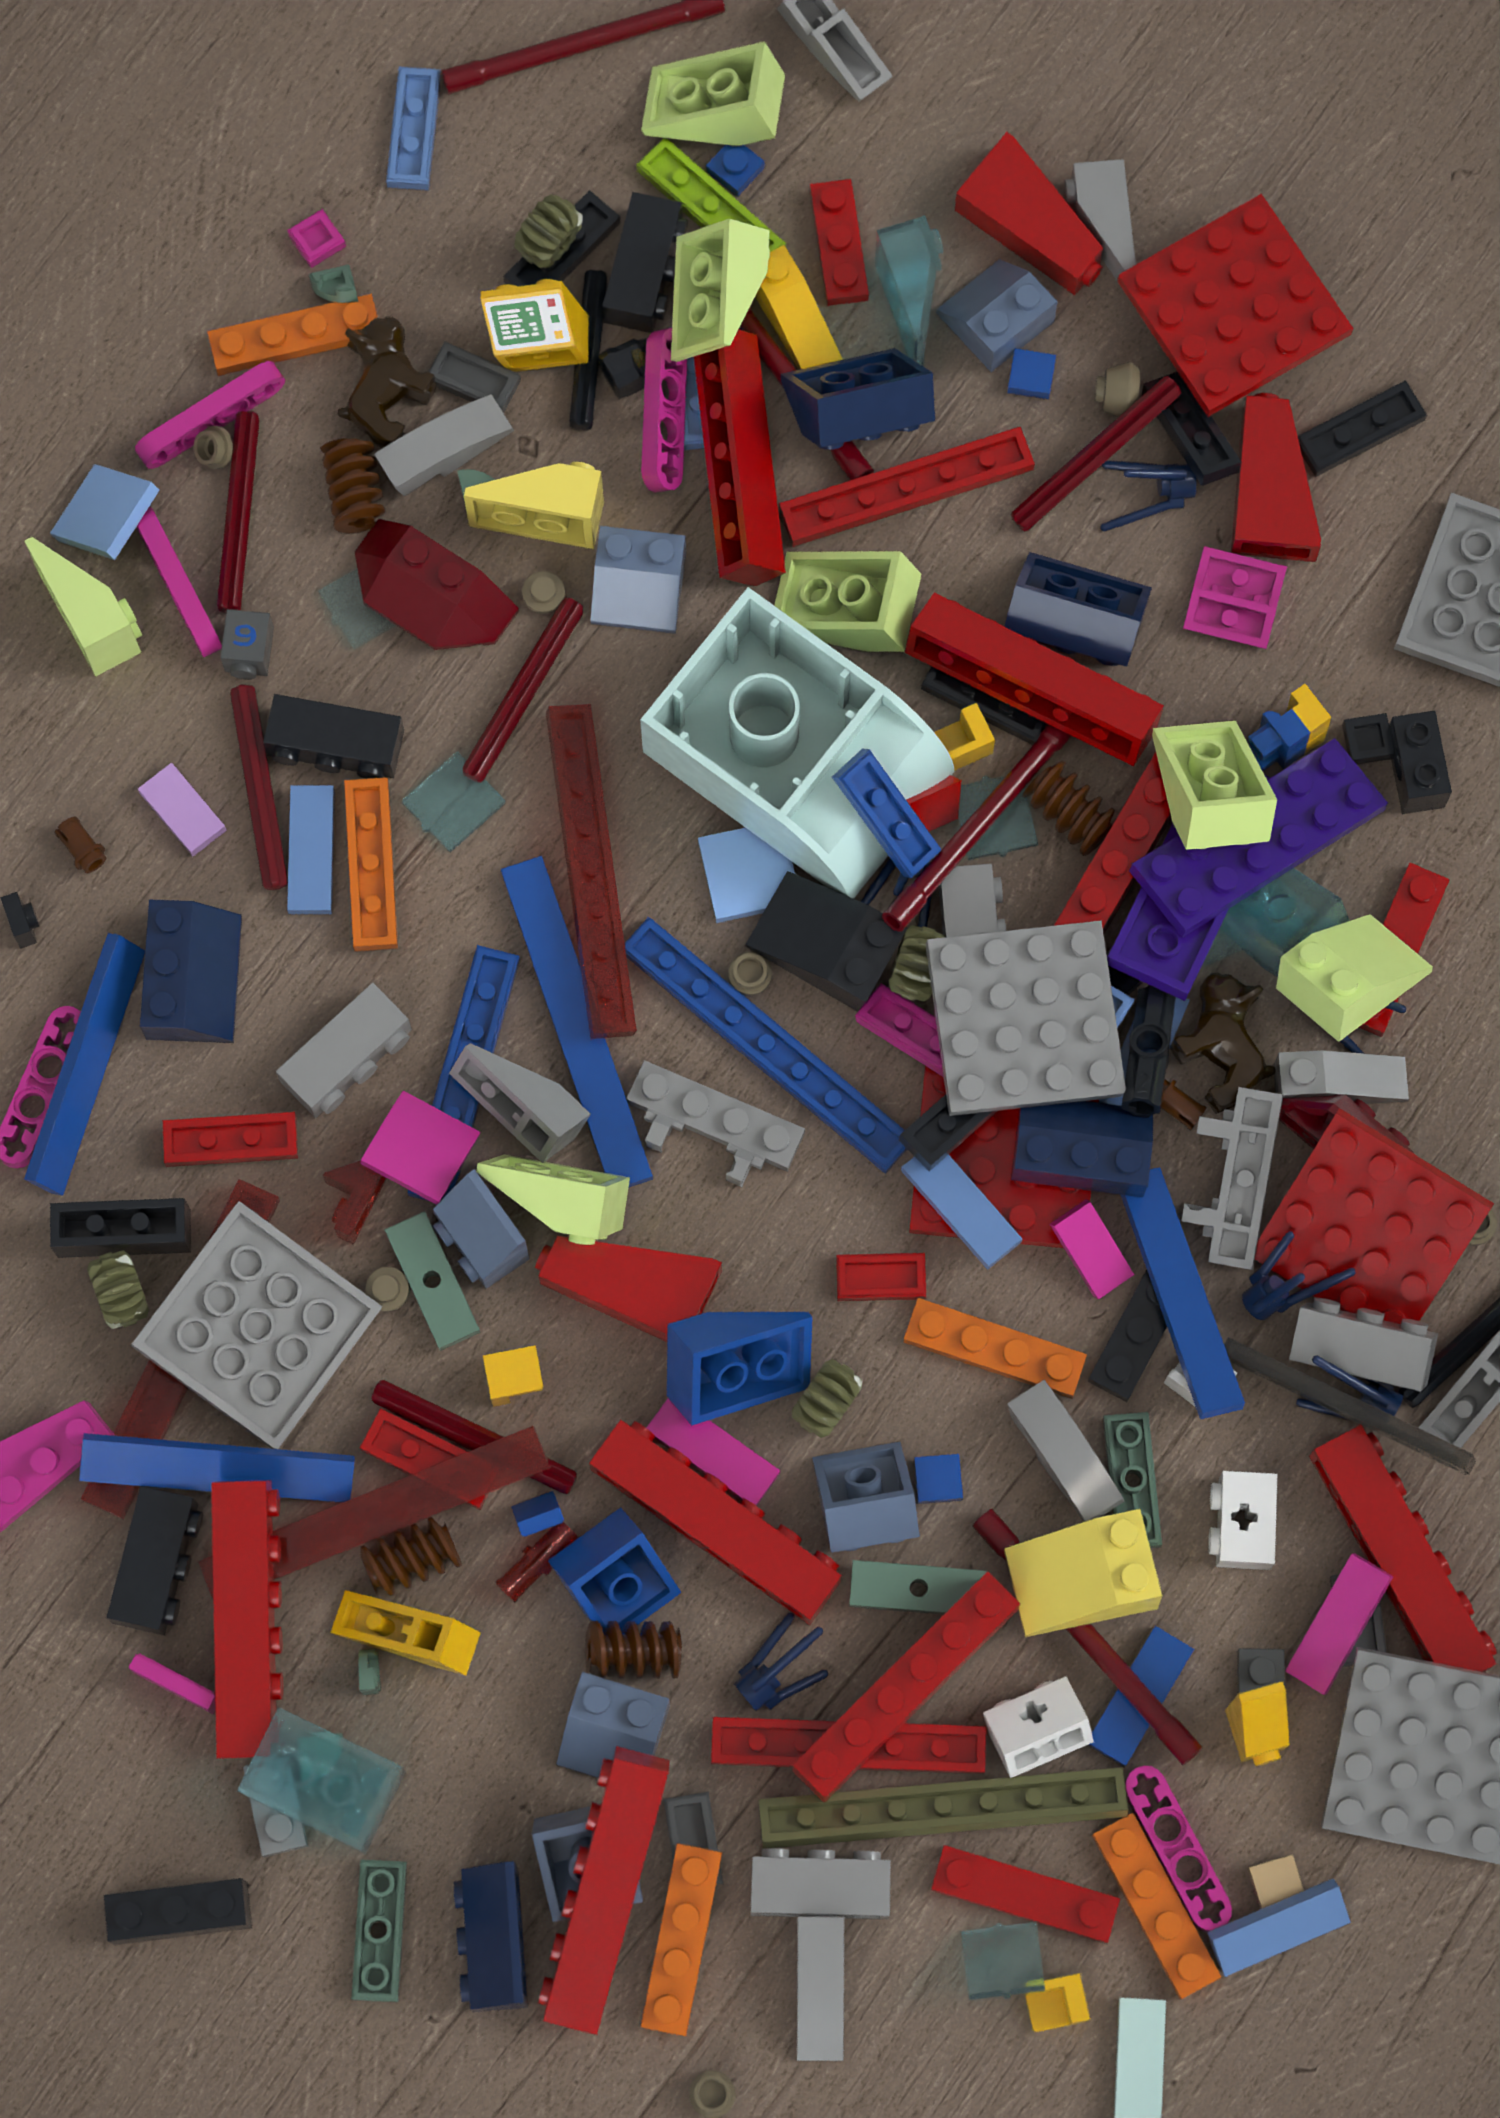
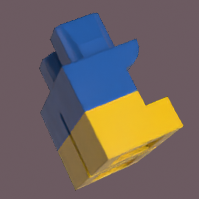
(1292, 734)

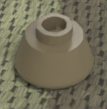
(1118, 388)

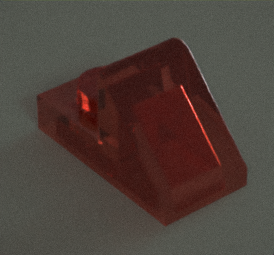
(364, 1187)

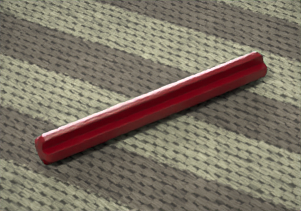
(1095, 453)
(238, 511)
(522, 690)
(258, 787)
(458, 1429)

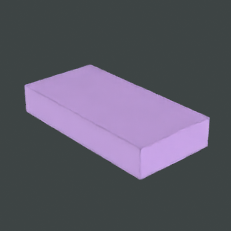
(182, 809)

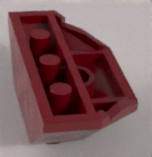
(429, 589)
(1311, 1116)

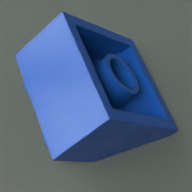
(615, 1573)

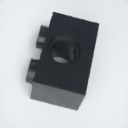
(1419, 762)

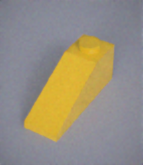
(794, 313)
(406, 1632)
(1260, 1723)

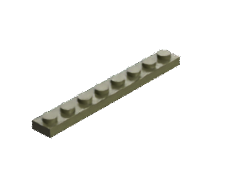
(943, 1808)

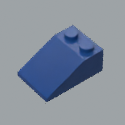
(736, 1361)

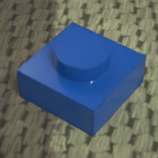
(735, 167)

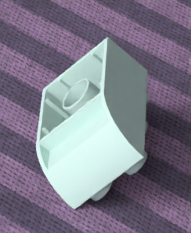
(767, 724)

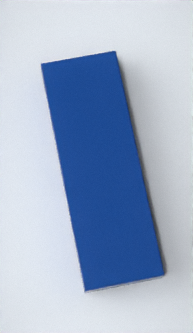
(886, 813)
(1158, 1668)

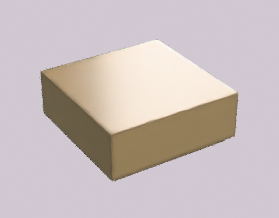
(1275, 1880)

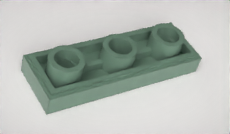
(421, 1258)
(1131, 1452)
(888, 1586)
(379, 1960)

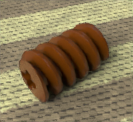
(350, 484)
(1070, 807)
(409, 1557)
(633, 1648)

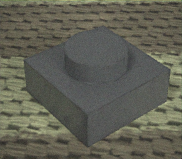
(1259, 1668)

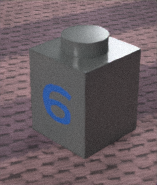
(247, 643)

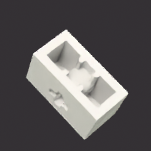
(1258, 1498)
(1038, 1726)

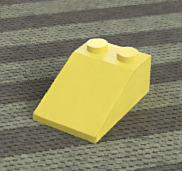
(545, 504)
(1084, 1574)

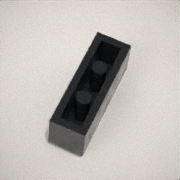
(644, 263)
(333, 737)
(120, 1225)
(154, 1561)
(177, 1911)

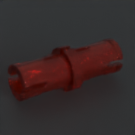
(515, 1583)

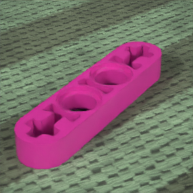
(660, 409)
(214, 410)
(178, 584)
(35, 1085)
(1171, 1851)

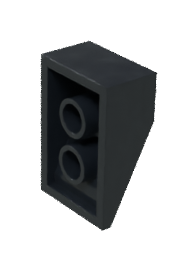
(825, 939)

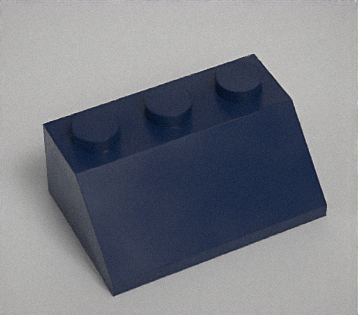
(860, 397)
(1077, 609)
(190, 972)
(1084, 1147)
(491, 1937)

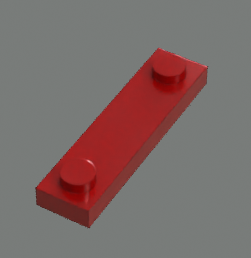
(1410, 920)
(1025, 1894)

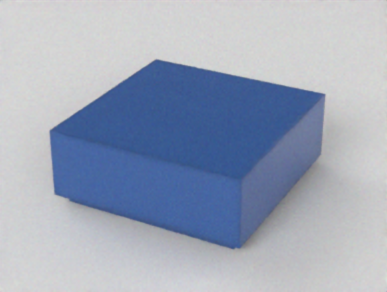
(1031, 373)
(938, 1478)
(537, 1514)

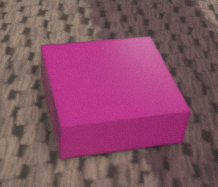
(316, 238)

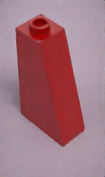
(1028, 216)
(1272, 489)
(630, 1282)

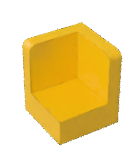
(967, 738)
(512, 1374)
(1059, 2005)

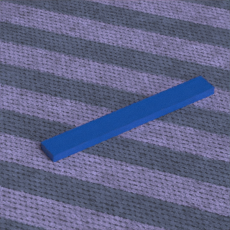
(563, 992)
(766, 1044)

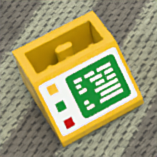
(536, 325)

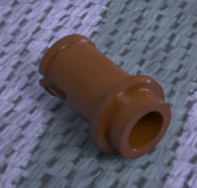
(76, 839)
(1181, 1105)

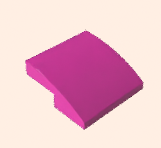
(1235, 597)
(420, 1147)

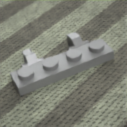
(745, 1130)
(1250, 1143)

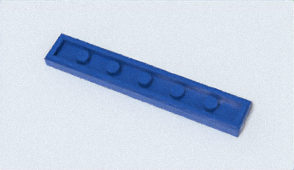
(476, 1023)
(85, 1064)
(1183, 1300)
(198, 1464)

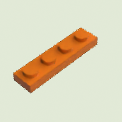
(288, 335)
(371, 864)
(994, 1347)
(1156, 1906)
(681, 1939)

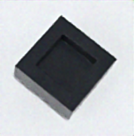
(1368, 738)
(21, 919)

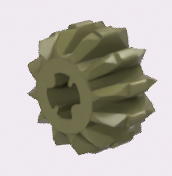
(548, 231)
(910, 969)
(118, 1289)
(827, 1398)

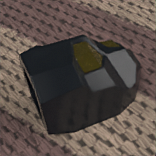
(625, 367)

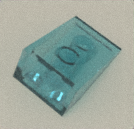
(908, 270)
(1282, 917)
(322, 1780)

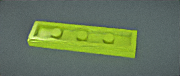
(700, 194)

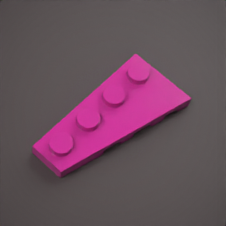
(43, 1457)

